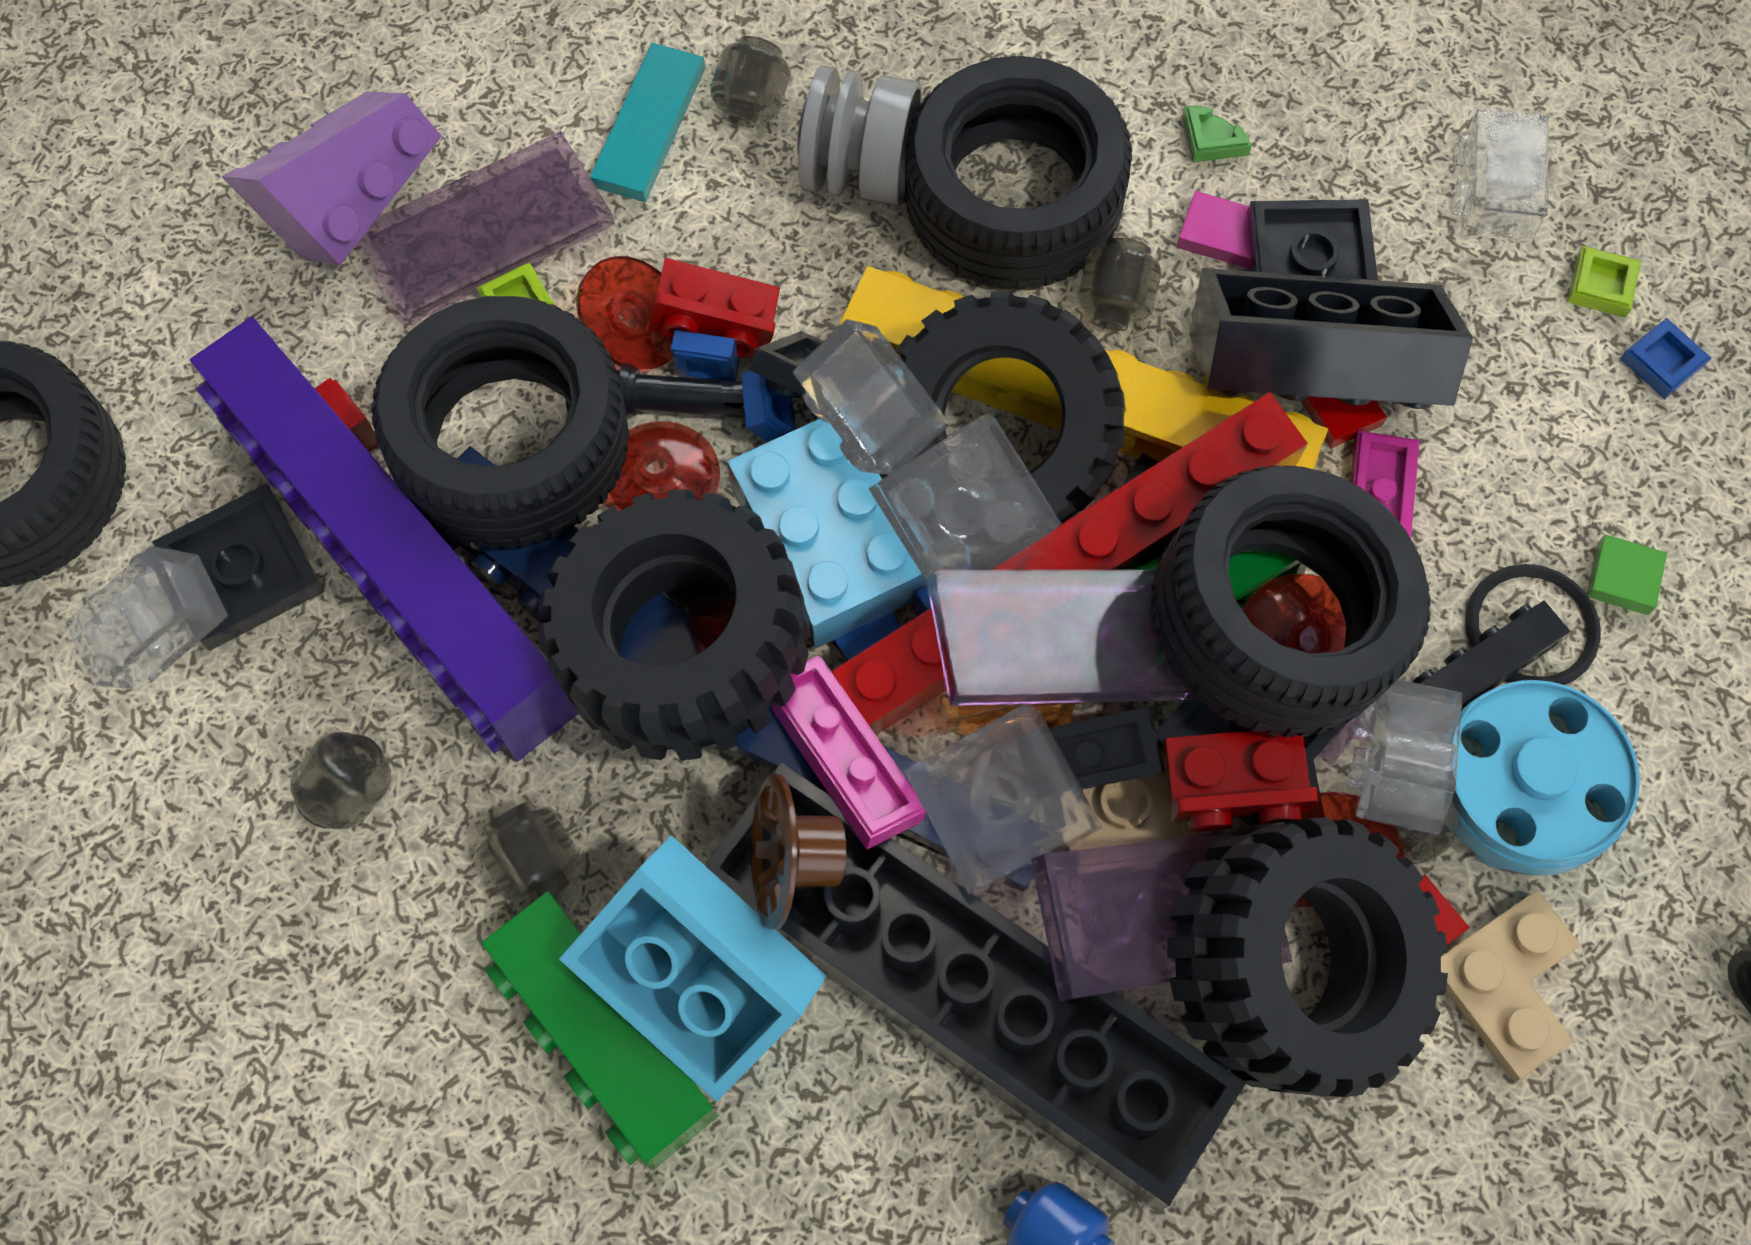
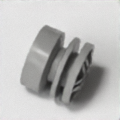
(849, 135)

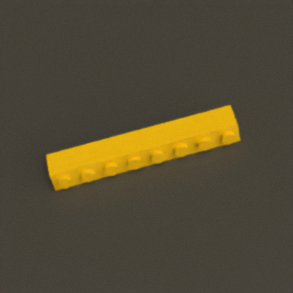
(1161, 406)

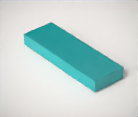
(648, 122)

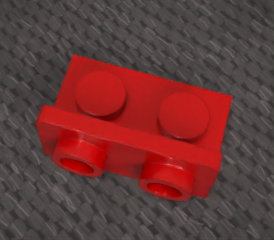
(714, 305)
(1237, 777)

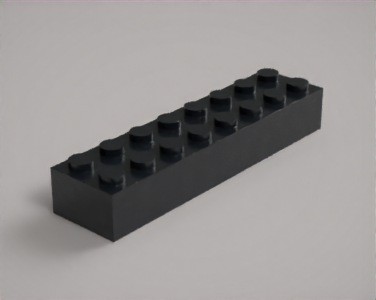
(990, 1006)

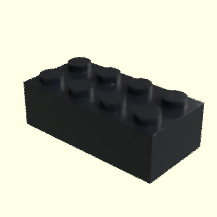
(1328, 338)

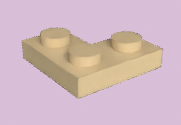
(1492, 985)

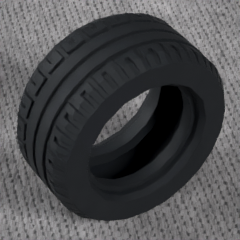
(1016, 102)
(491, 343)
(79, 473)
(1337, 535)

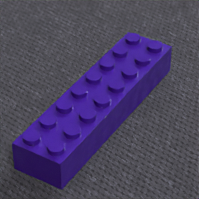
(382, 542)

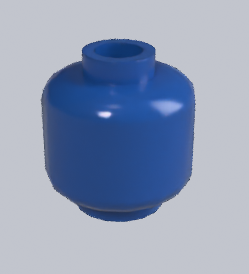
(1056, 1217)

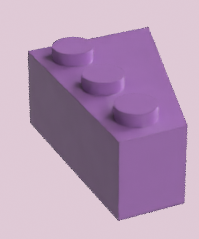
(337, 175)

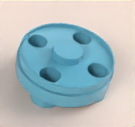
(1541, 778)

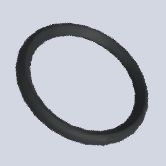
(1559, 579)

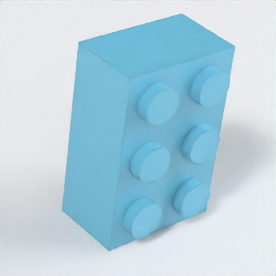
(831, 529)
(694, 968)

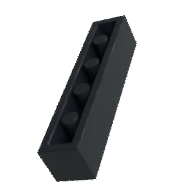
(1499, 653)

